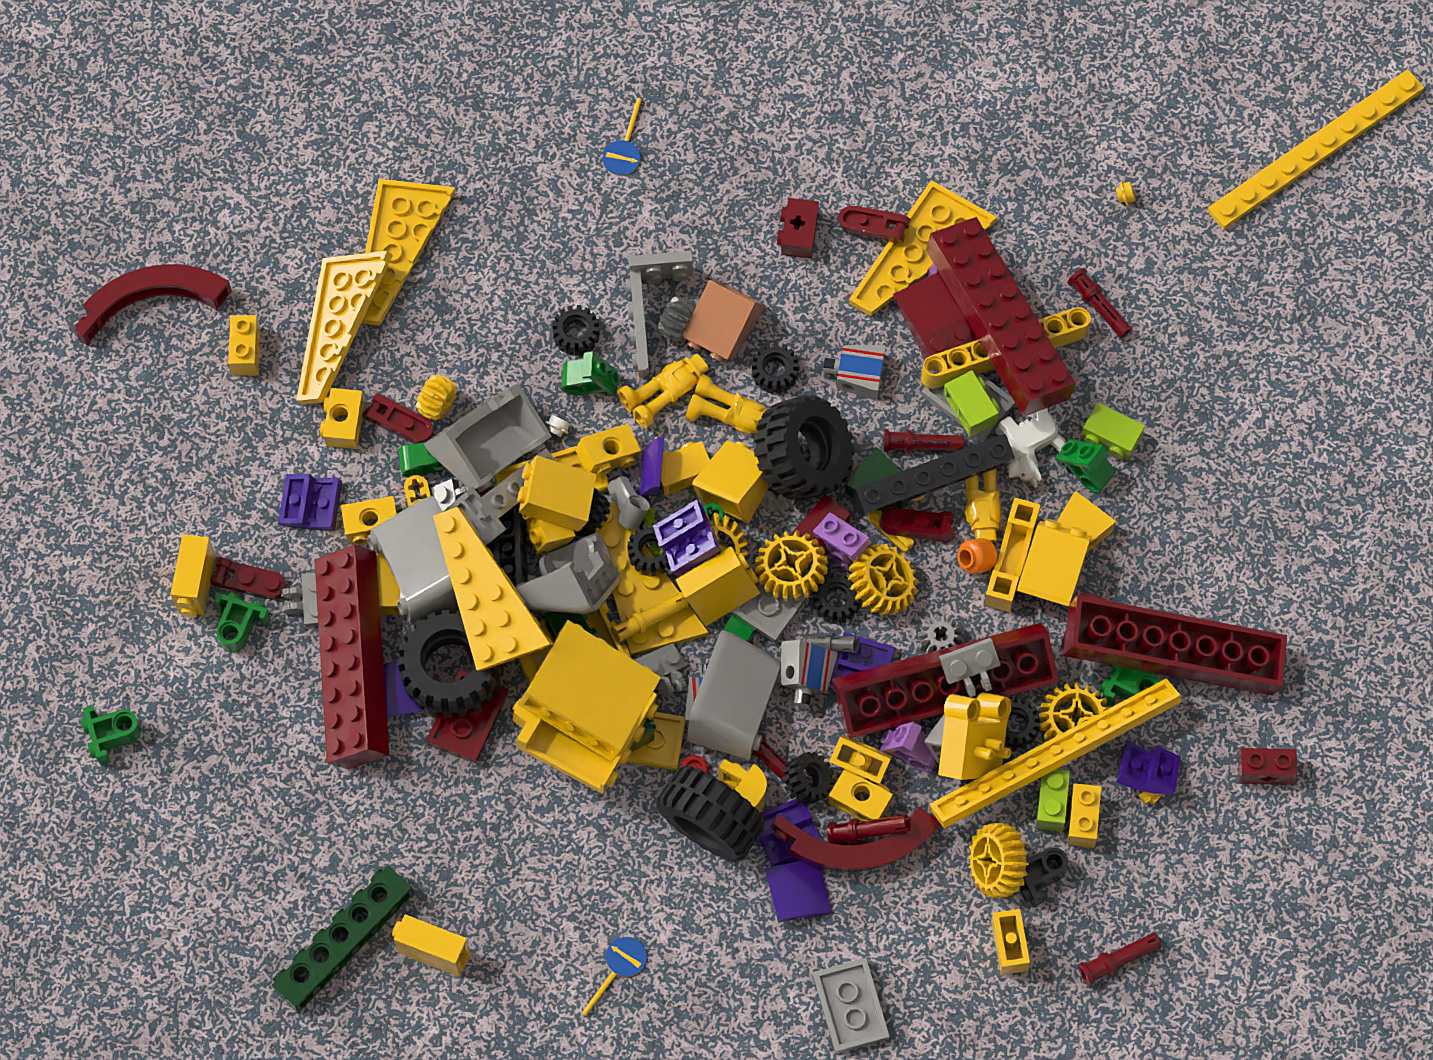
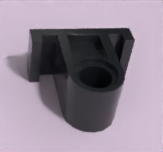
(1041, 875)

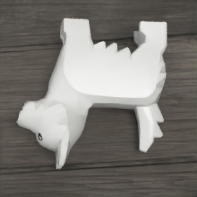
(1026, 440)

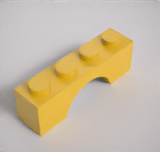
(1012, 555)

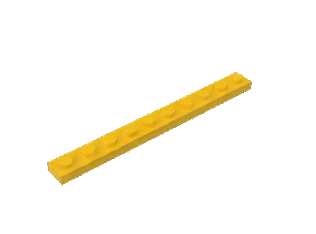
(1315, 149)
(1055, 753)

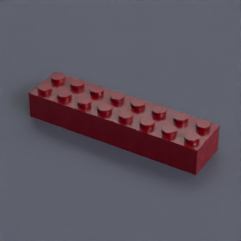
(1000, 316)
(1175, 645)
(351, 657)
(918, 686)

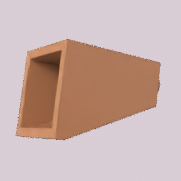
(722, 320)

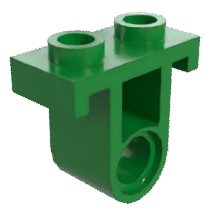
(589, 376)
(1087, 463)
(239, 618)
(1126, 683)
(106, 731)

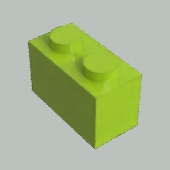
(971, 403)
(1113, 431)
(1052, 800)

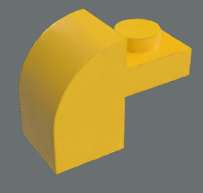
(749, 784)

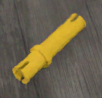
(640, 621)

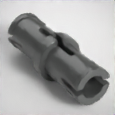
(834, 642)

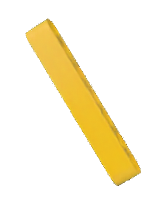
(968, 353)

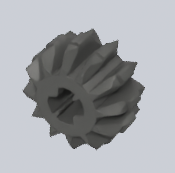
(676, 318)

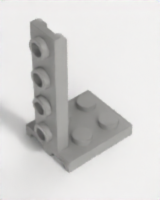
(652, 269)
(486, 510)

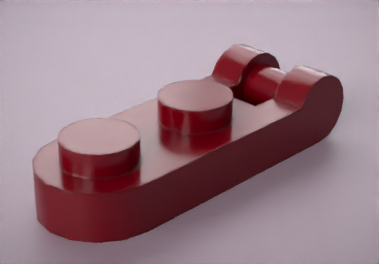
(874, 223)
(399, 420)
(917, 524)
(248, 579)

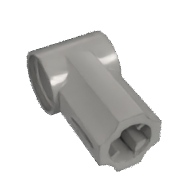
(631, 506)

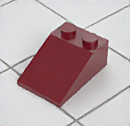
(933, 316)

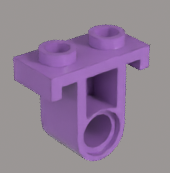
(842, 540)
(908, 745)

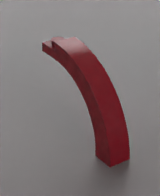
(148, 283)
(857, 857)

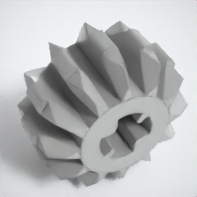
(935, 628)

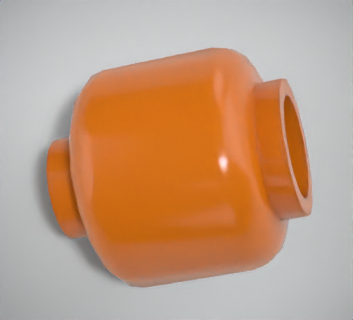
(977, 555)

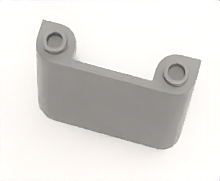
(490, 438)
(416, 560)
(572, 578)
(733, 697)

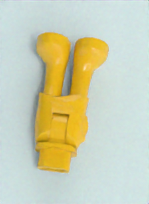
(673, 382)
(742, 414)
(983, 506)

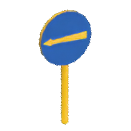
(623, 156)
(624, 958)

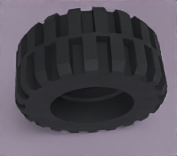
(780, 452)
(436, 695)
(710, 813)

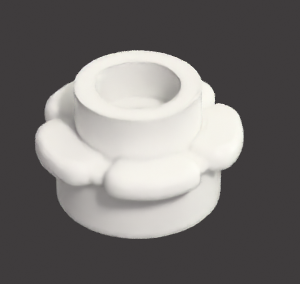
(557, 426)

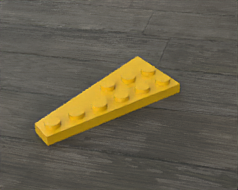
(402, 225)
(909, 262)
(339, 307)
(641, 592)
(489, 604)

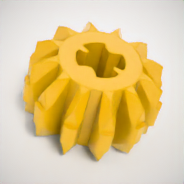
(436, 397)

